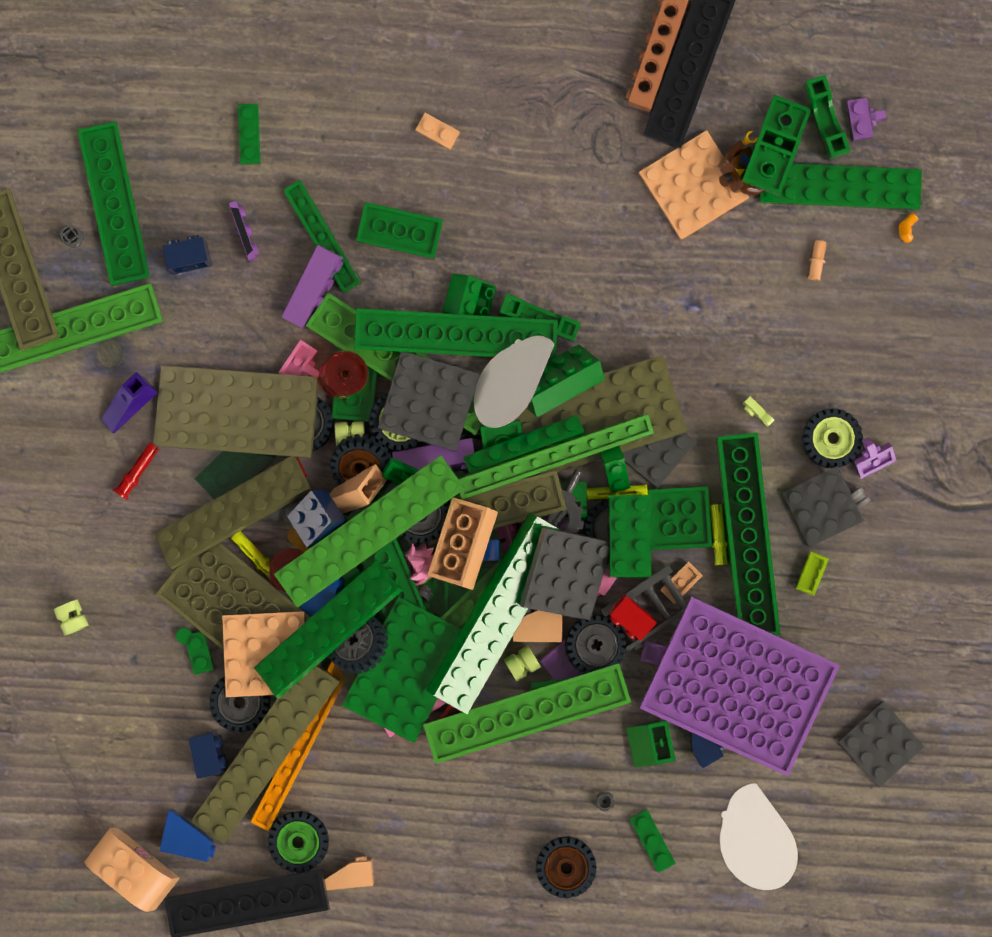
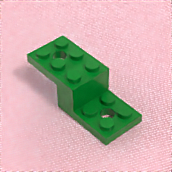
(776, 145)

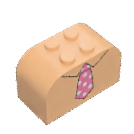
(131, 870)

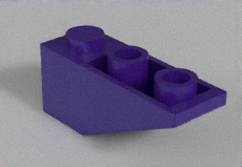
(128, 401)

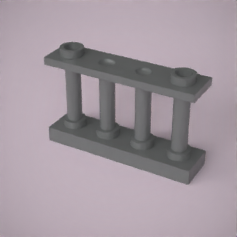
(647, 588)

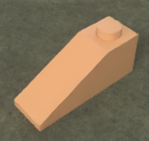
(352, 875)

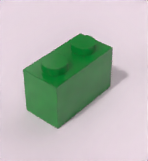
(615, 469)

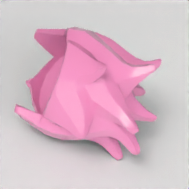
(419, 563)

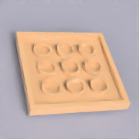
(689, 185)
(247, 642)

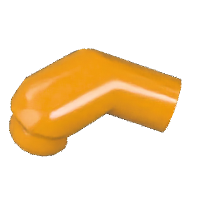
(905, 230)

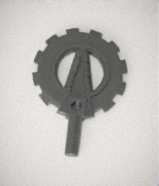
(573, 511)

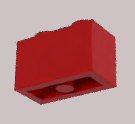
(632, 617)

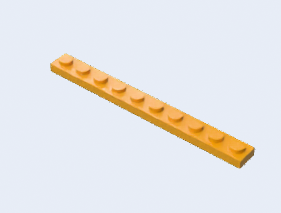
(292, 764)

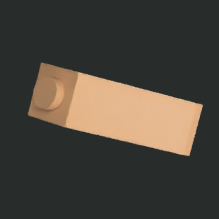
(358, 490)
(539, 627)

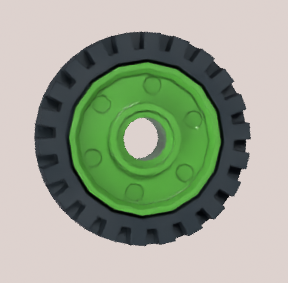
(282, 845)

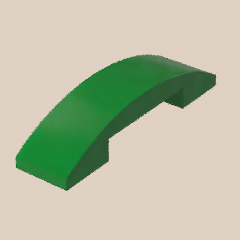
(519, 308)

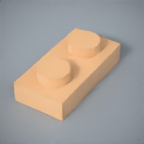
(437, 131)
(683, 580)

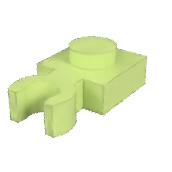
(754, 408)

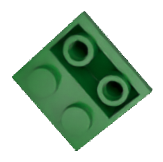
(468, 296)
(651, 744)

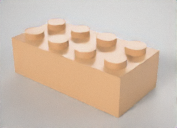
(462, 543)

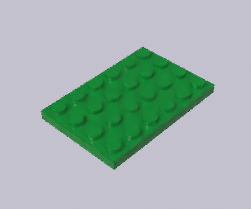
(396, 688)

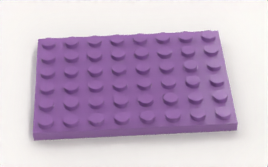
(739, 686)

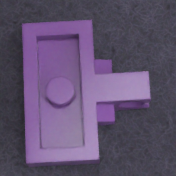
(862, 118)
(874, 458)

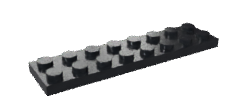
(688, 71)
(247, 903)

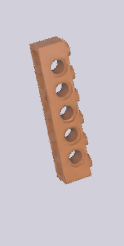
(644, 100)

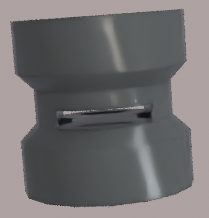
(73, 240)

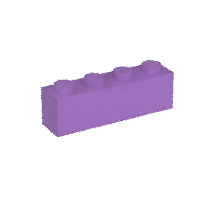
(312, 286)
(423, 456)

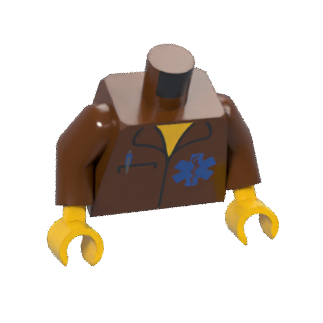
(735, 165)

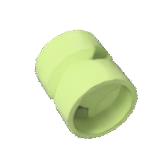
(343, 430)
(73, 624)
(522, 663)

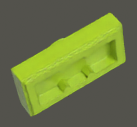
(811, 573)

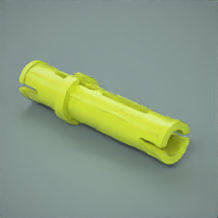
(604, 492)
(719, 542)
(252, 552)

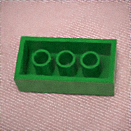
(565, 378)
(629, 536)

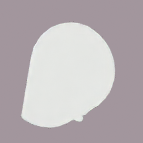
(511, 381)
(757, 841)

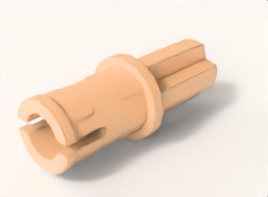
(817, 260)

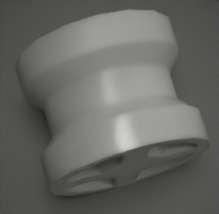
(860, 497)

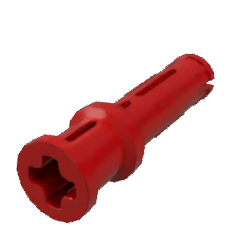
(131, 478)

